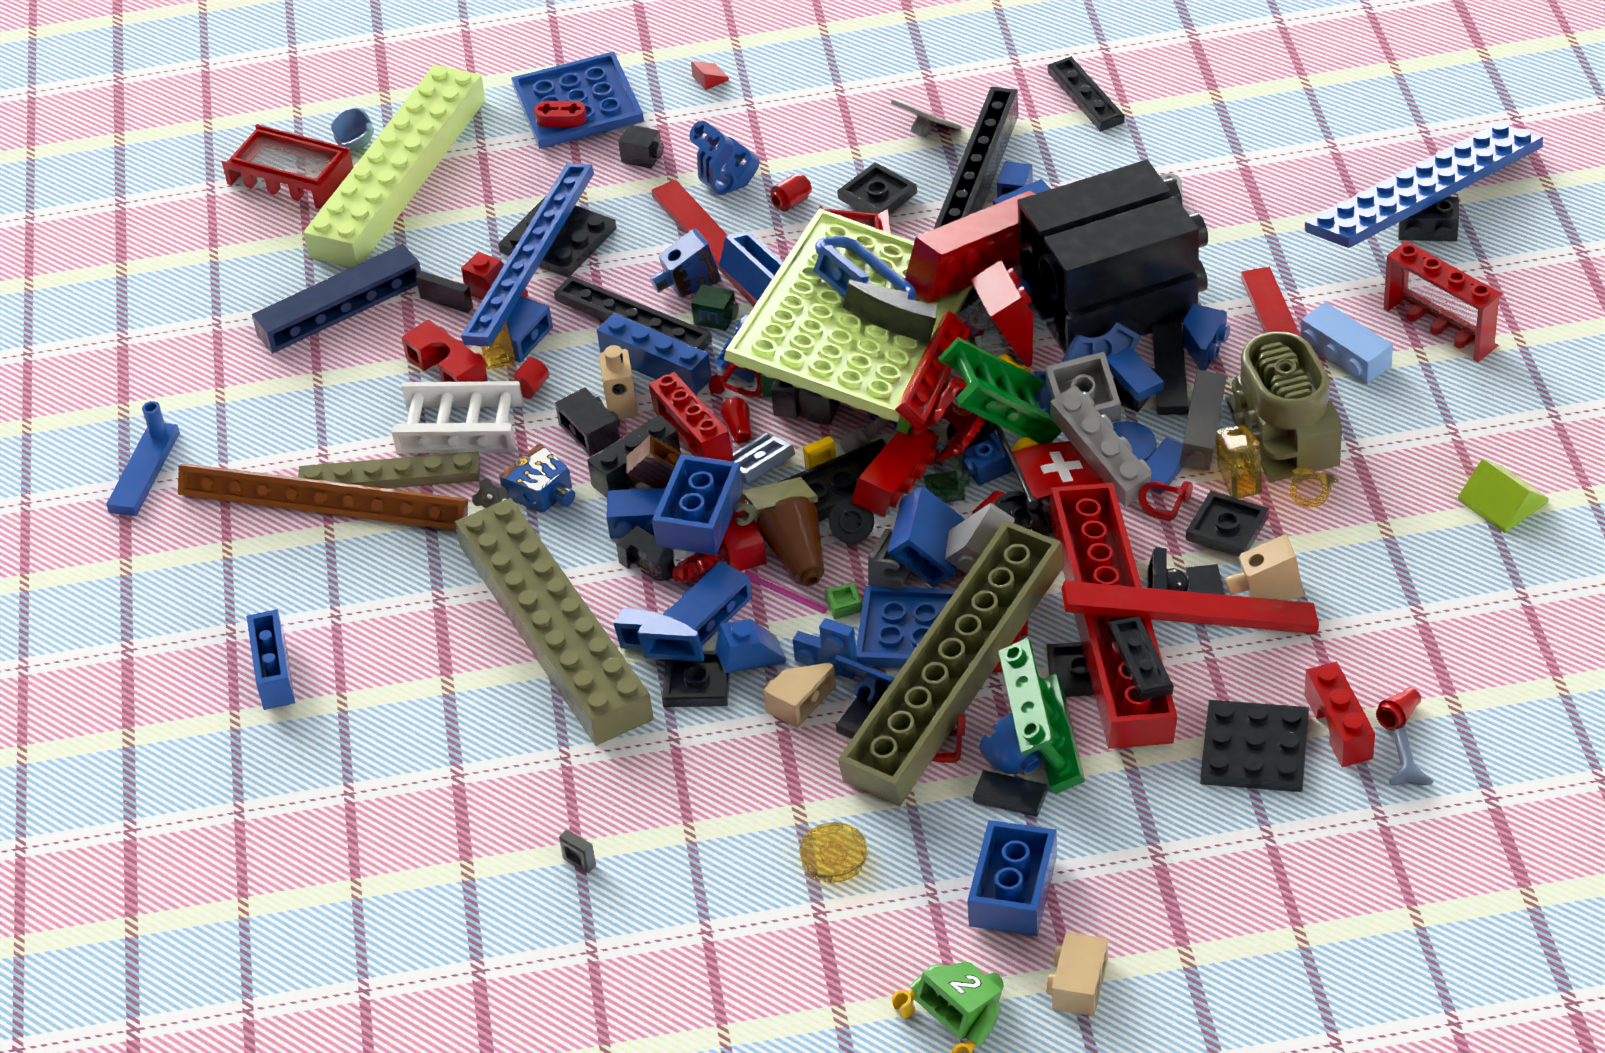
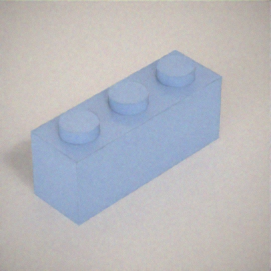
(1346, 343)

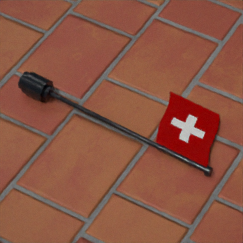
(1046, 466)

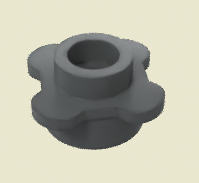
(489, 487)

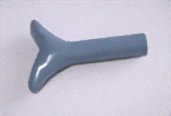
(1408, 770)

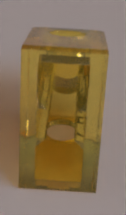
(1237, 450)

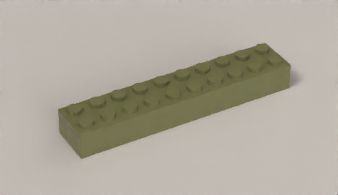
(554, 622)
(951, 663)

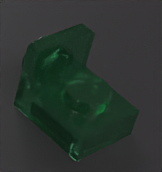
(949, 485)

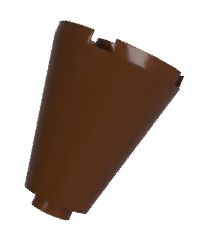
(795, 538)

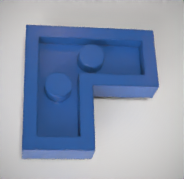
(833, 640)

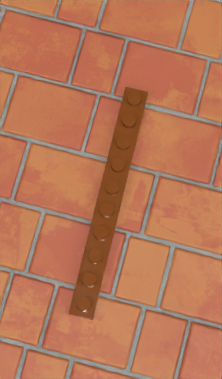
(321, 496)

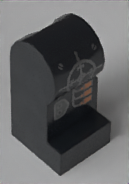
(641, 549)

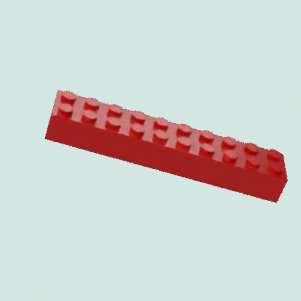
(1099, 552)

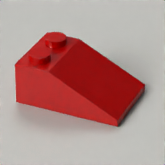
(1008, 307)

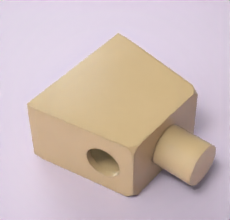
(617, 370)
(1268, 572)

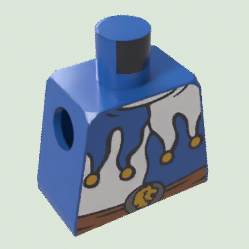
(538, 480)

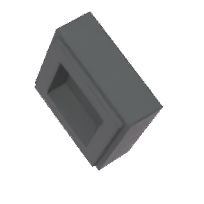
(577, 851)

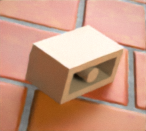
(1078, 974)

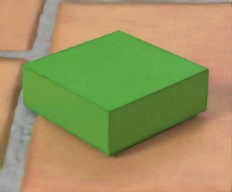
(843, 600)

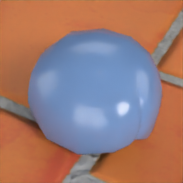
(352, 129)

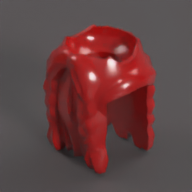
(964, 421)

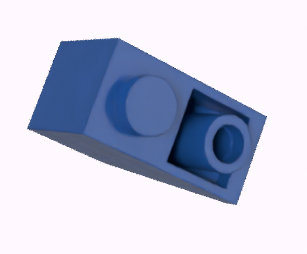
(1203, 333)

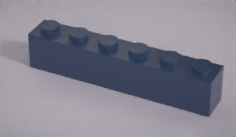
(336, 298)

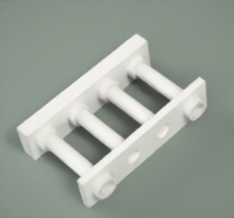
(458, 437)

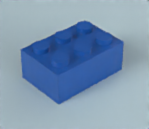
(697, 504)
(1012, 878)

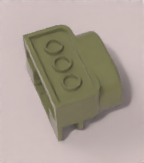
(1286, 405)

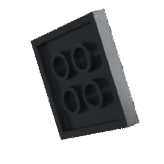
(574, 243)
(1255, 745)

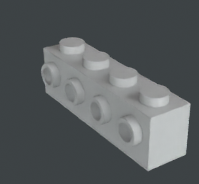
(1099, 444)

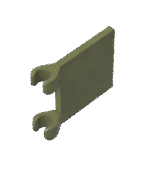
(766, 496)

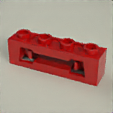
(695, 423)

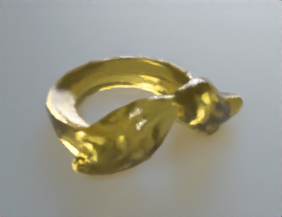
(1304, 473)

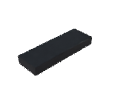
(1140, 658)

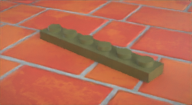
(399, 471)

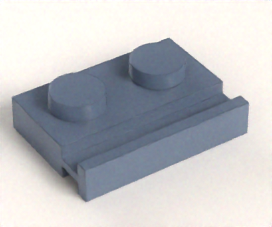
(762, 456)

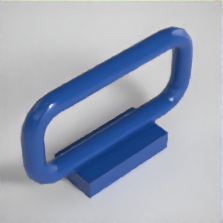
(838, 270)

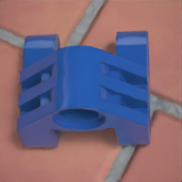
(713, 158)

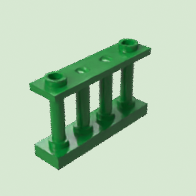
(1000, 392)
(1041, 716)

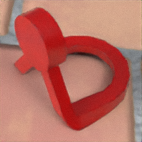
(718, 383)
(1184, 495)
(953, 757)

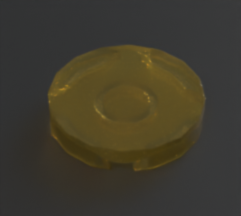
(833, 852)

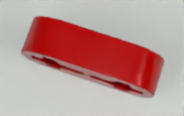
(560, 114)

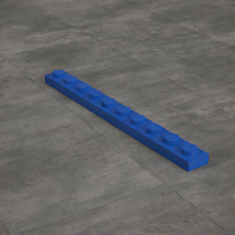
(527, 255)

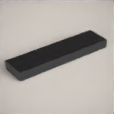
(1086, 93)
(1170, 367)

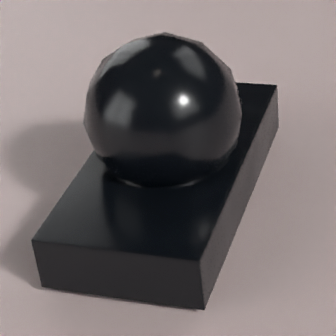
(1162, 578)

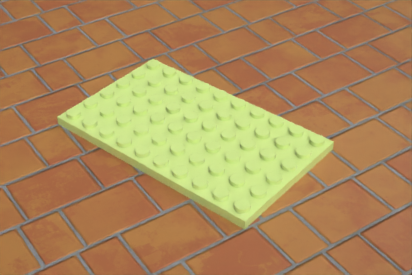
(817, 345)

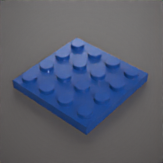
(594, 82)

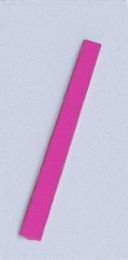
(786, 593)

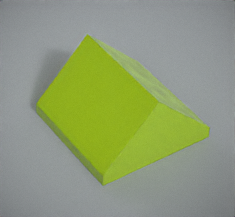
(1500, 496)

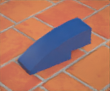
(657, 636)

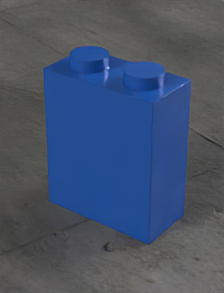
(922, 536)

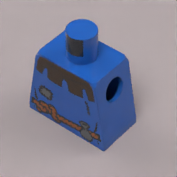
(686, 266)

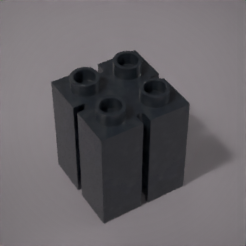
(1111, 253)

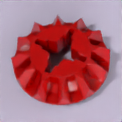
(693, 567)

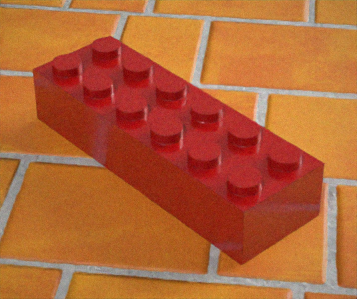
(960, 250)

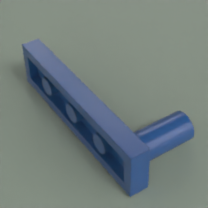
(144, 463)

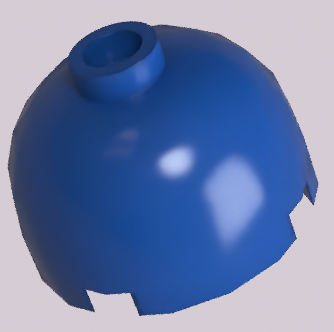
(1003, 749)

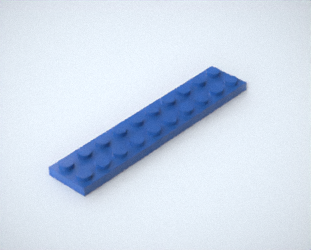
(1423, 184)

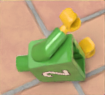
(958, 998)

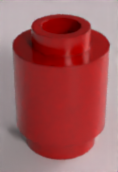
(790, 192)

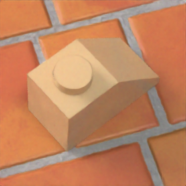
(798, 692)

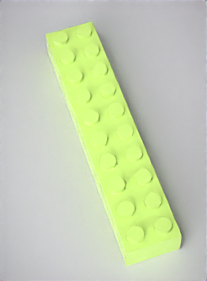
(394, 167)

